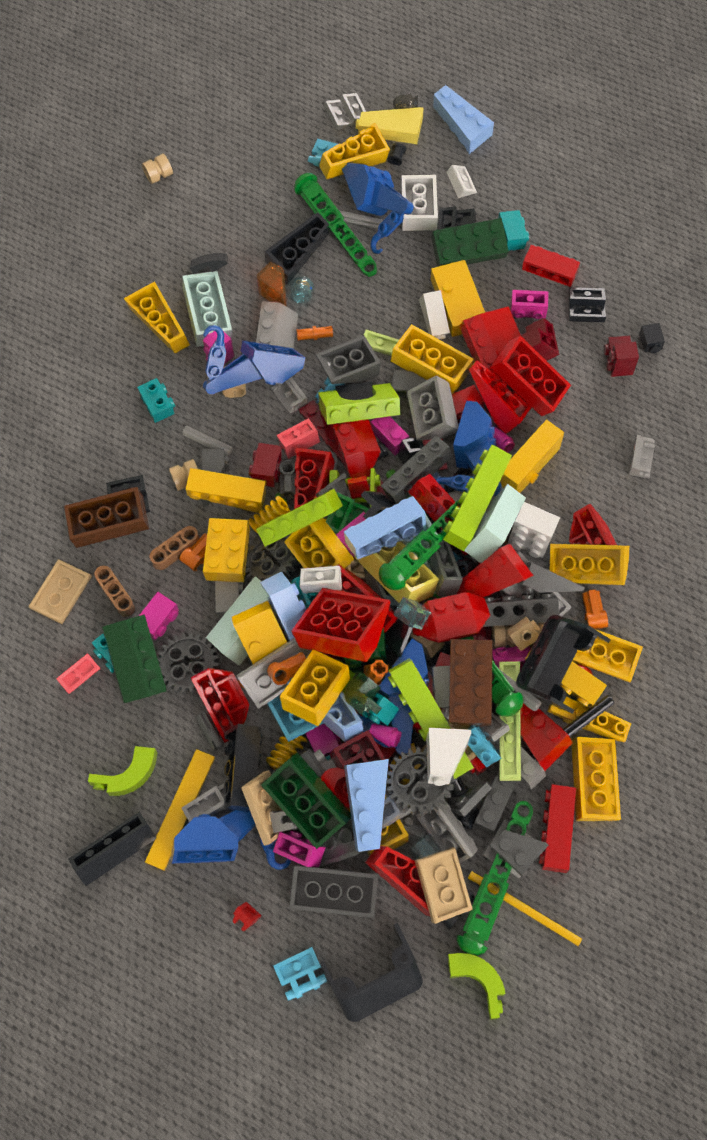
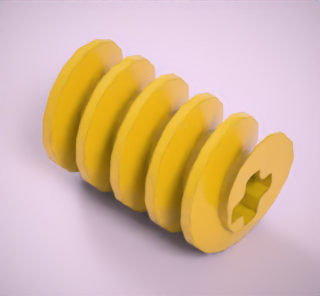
(273, 511)
(284, 751)

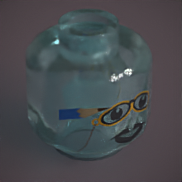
(301, 289)

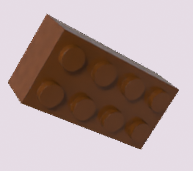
(106, 517)
(470, 682)

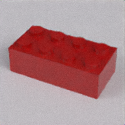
(530, 376)

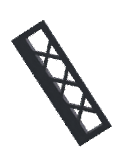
(377, 501)

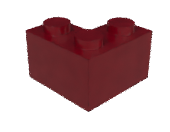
(542, 338)
(621, 355)
(266, 464)
(357, 750)

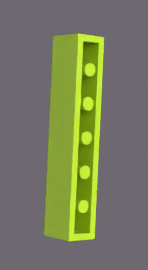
(477, 498)
(422, 704)

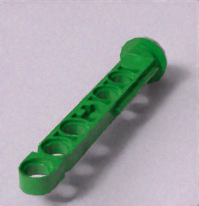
(313, 194)
(402, 566)
(503, 693)
(477, 929)

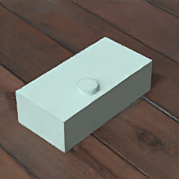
(205, 304)
(495, 523)
(224, 634)

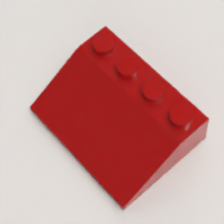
(488, 335)
(342, 624)

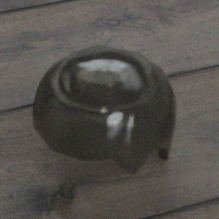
(405, 101)

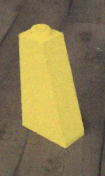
(395, 124)

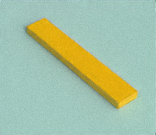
(175, 817)

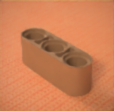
(164, 549)
(109, 585)

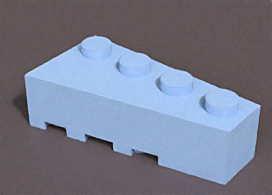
(386, 528)

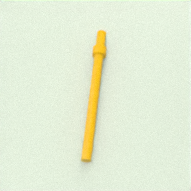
(529, 911)

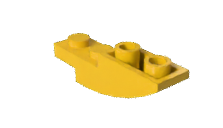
(603, 725)

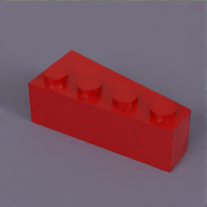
(311, 474)
(496, 573)
(543, 736)
(399, 873)

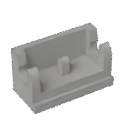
(290, 395)
(642, 457)
(281, 822)

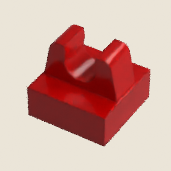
(358, 486)
(247, 915)

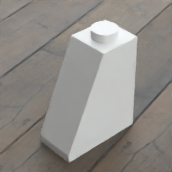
(434, 314)
(444, 753)

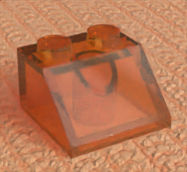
(272, 283)

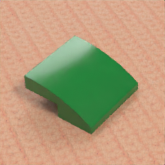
(345, 514)

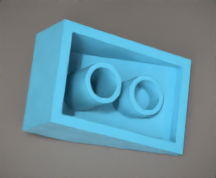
(289, 724)

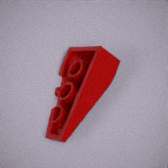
(504, 406)

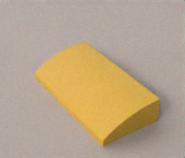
(590, 563)
(612, 658)
(595, 779)

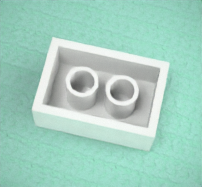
(422, 192)
(533, 530)

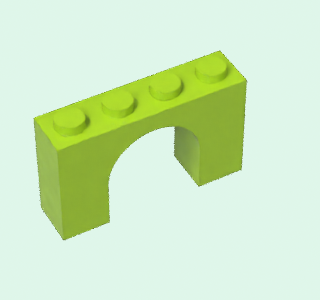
(339, 410)
(299, 517)

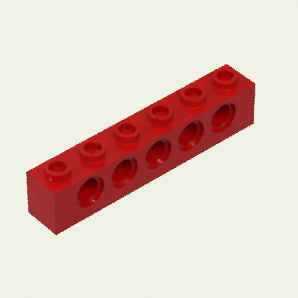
(433, 499)

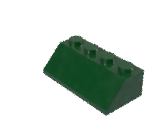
(134, 659)

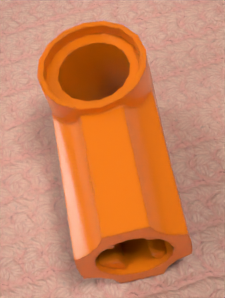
(195, 555)
(595, 615)
(289, 668)
(376, 671)

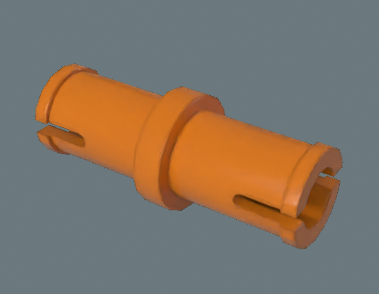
(314, 333)

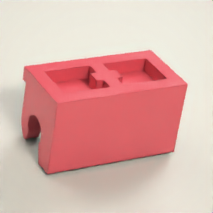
(300, 436)
(78, 673)

